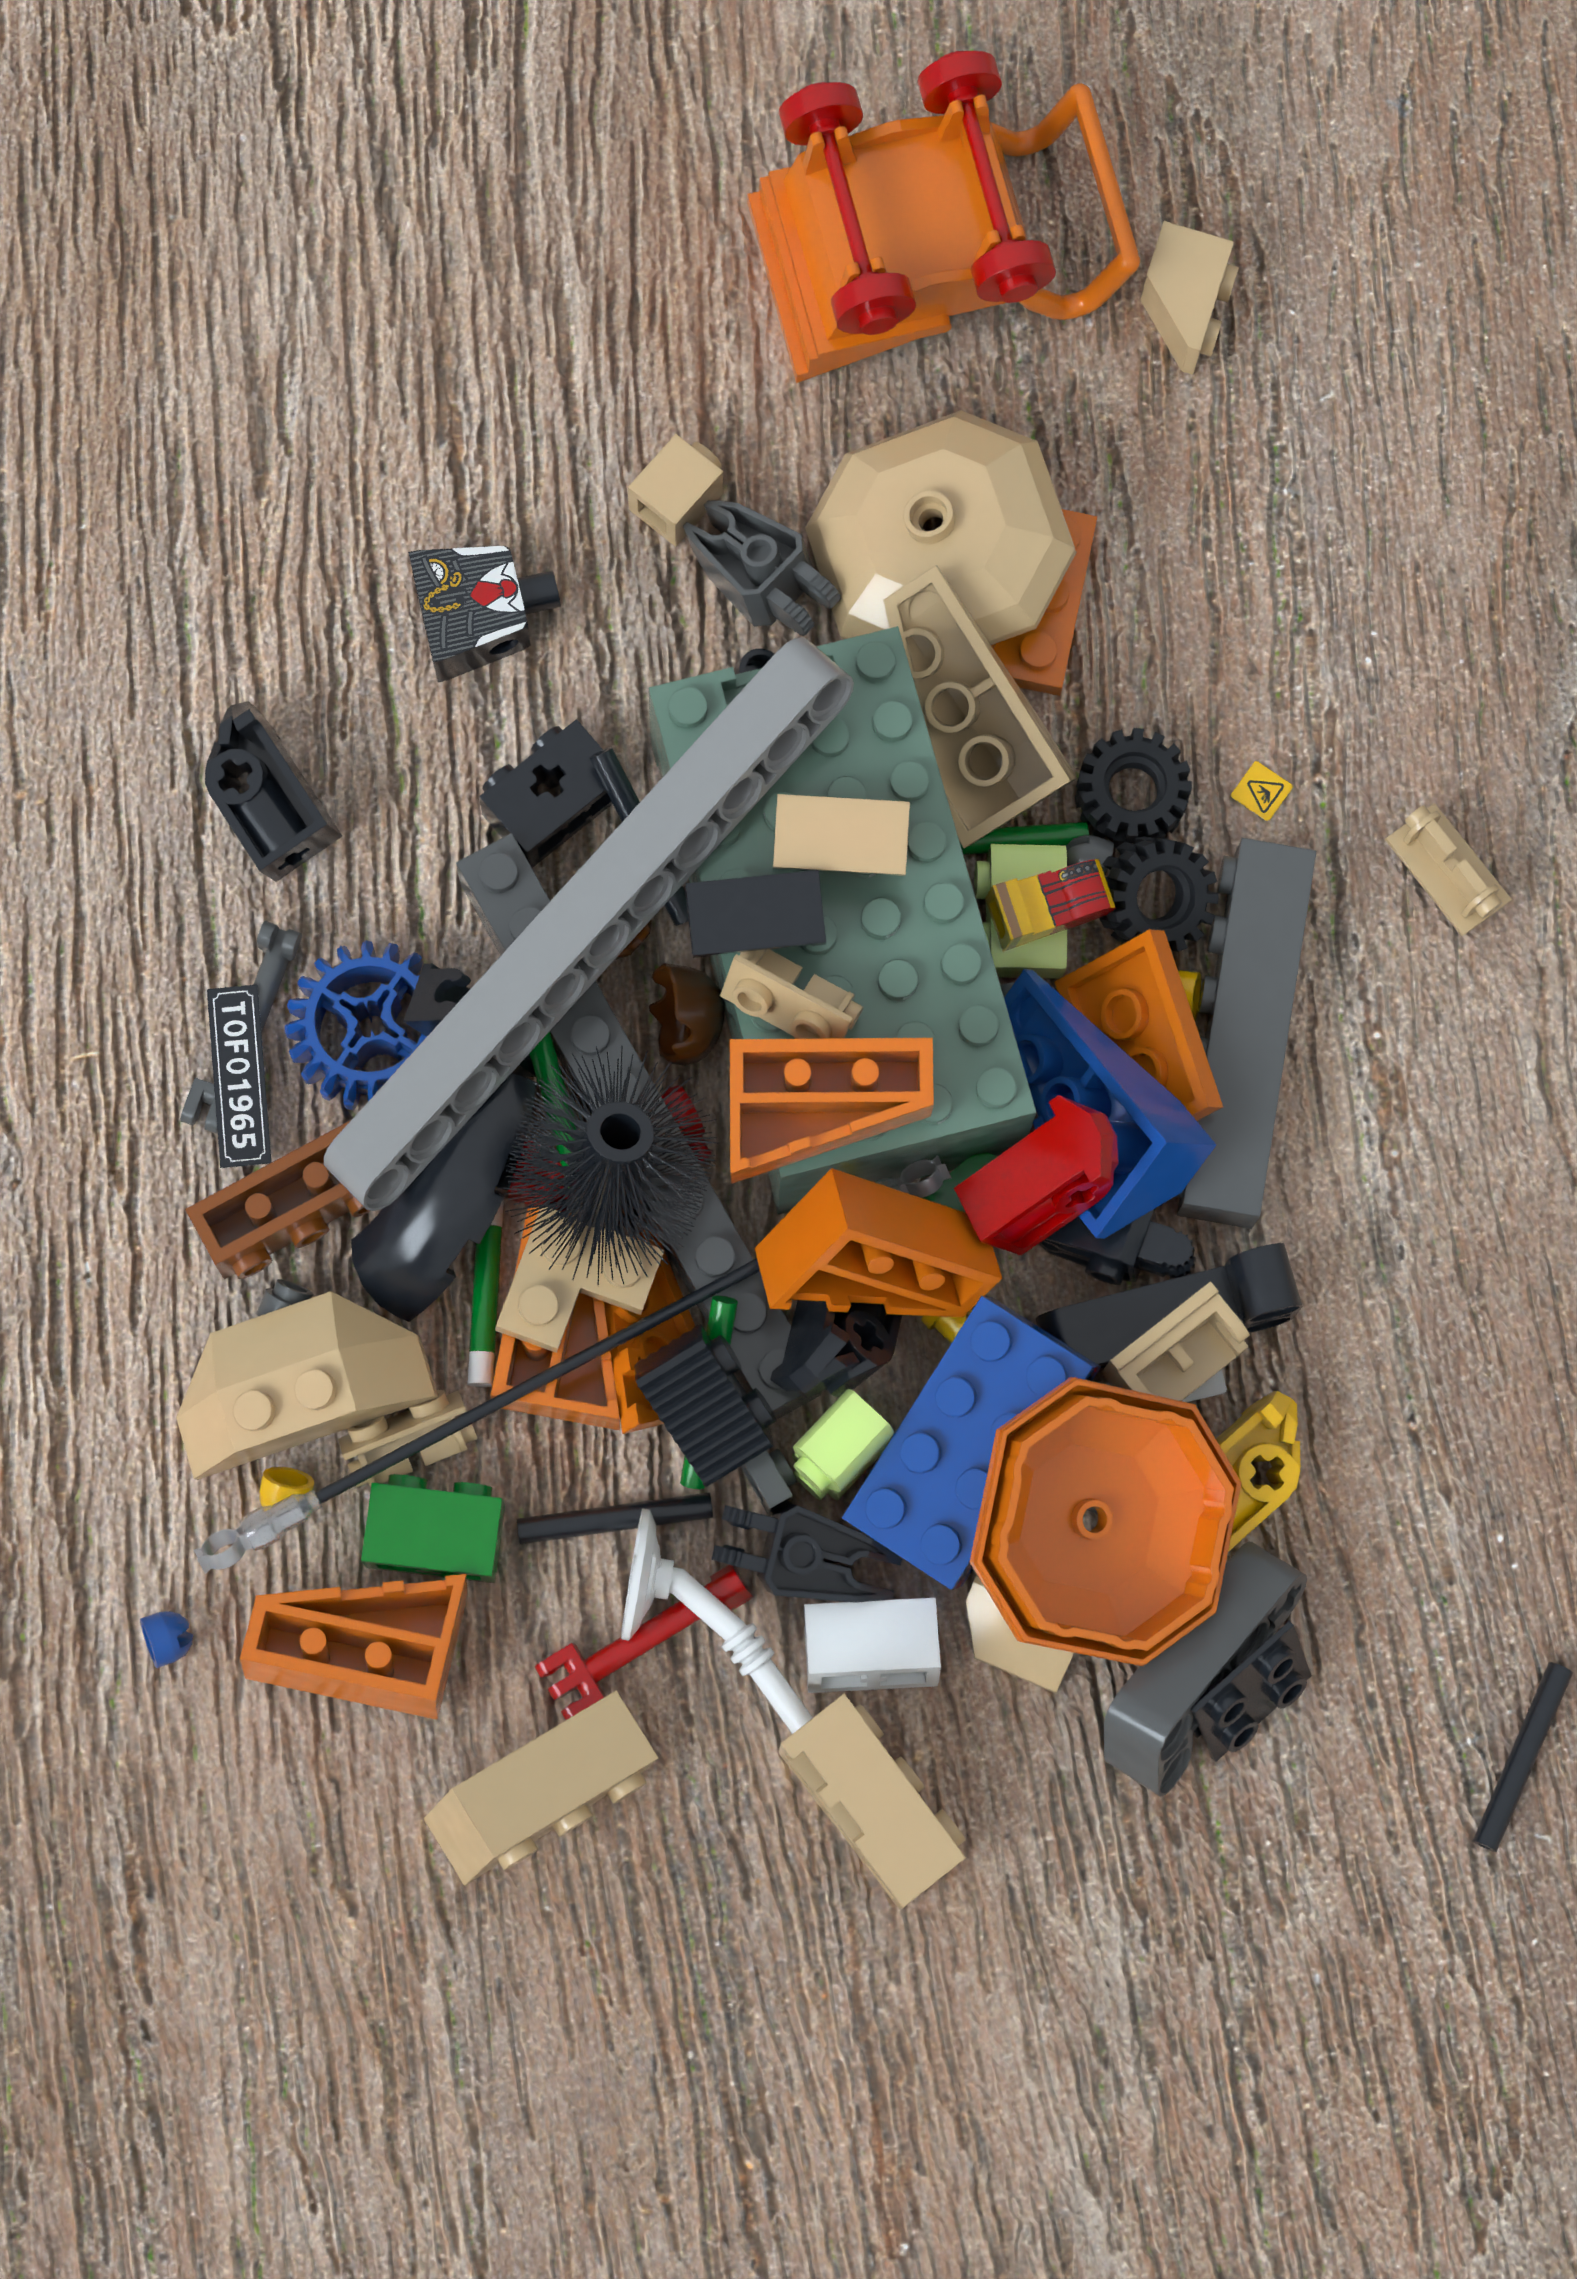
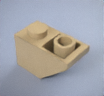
(1182, 289)

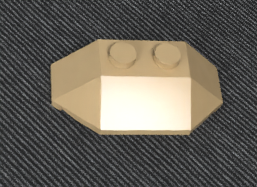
(297, 1380)

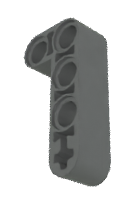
(1151, 1715)

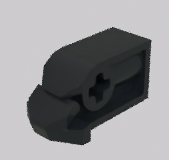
(279, 813)
(835, 1347)

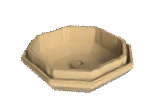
(998, 538)

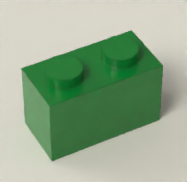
(433, 1529)

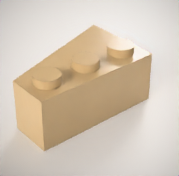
(541, 1789)
(873, 1800)

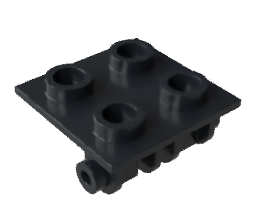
(1260, 1684)

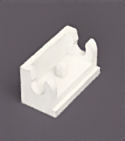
(872, 1645)

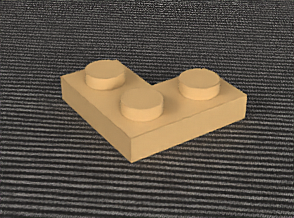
(544, 1298)

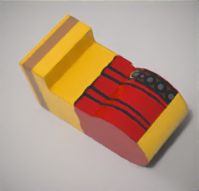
(1048, 903)

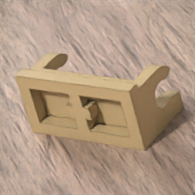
(841, 834)
(1181, 1348)

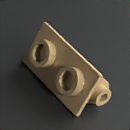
(1447, 868)
(764, 988)
(383, 1436)

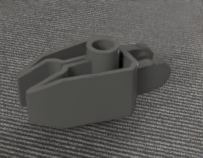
(759, 566)

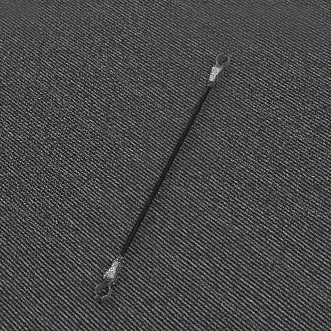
(269, 1523)

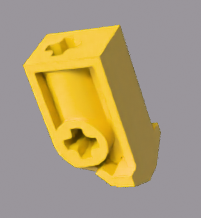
(1260, 1435)

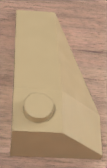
(980, 724)

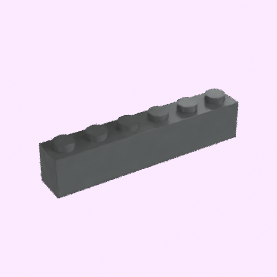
(1248, 1023)

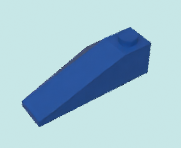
(1073, 1058)

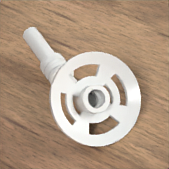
(656, 1578)

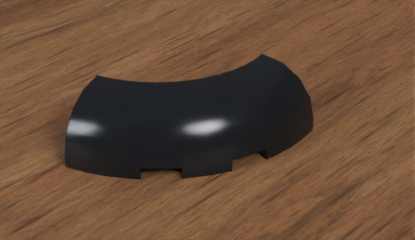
(417, 1237)

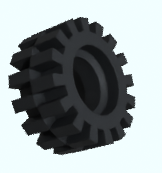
(1138, 753)
(1190, 884)

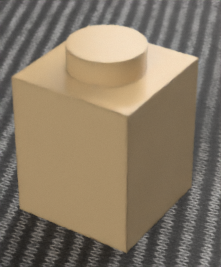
(676, 488)

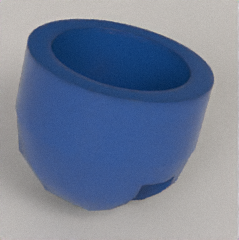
(166, 1637)

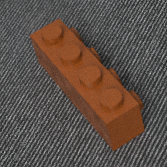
(272, 1209)

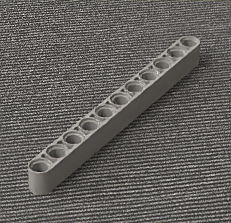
(588, 923)

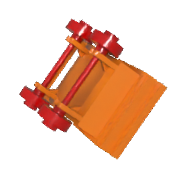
(915, 217)

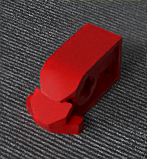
(1042, 1179)

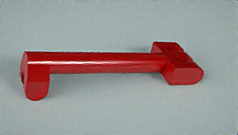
(587, 1672)

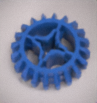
(357, 1050)

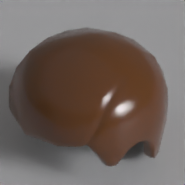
(688, 1013)

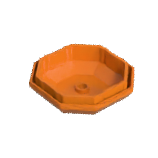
(1160, 1529)

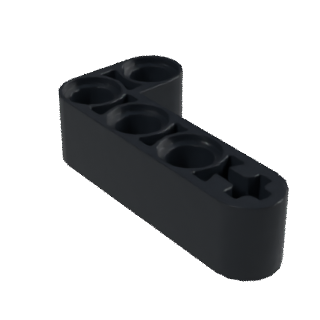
(1252, 1283)

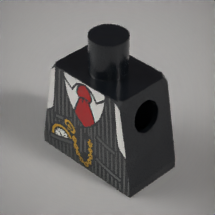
(476, 605)

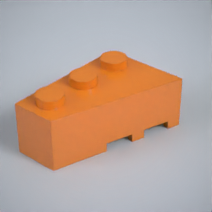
(820, 1095)
(875, 1247)
(579, 1396)
(361, 1644)

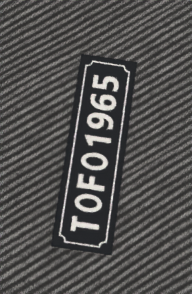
(239, 1076)

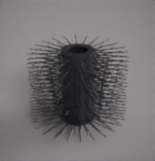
(609, 1165)

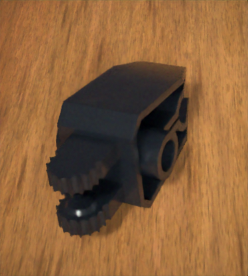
(1123, 1254)
(795, 1554)

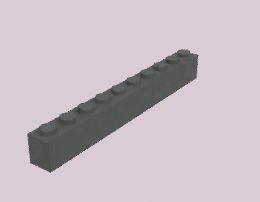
(507, 901)

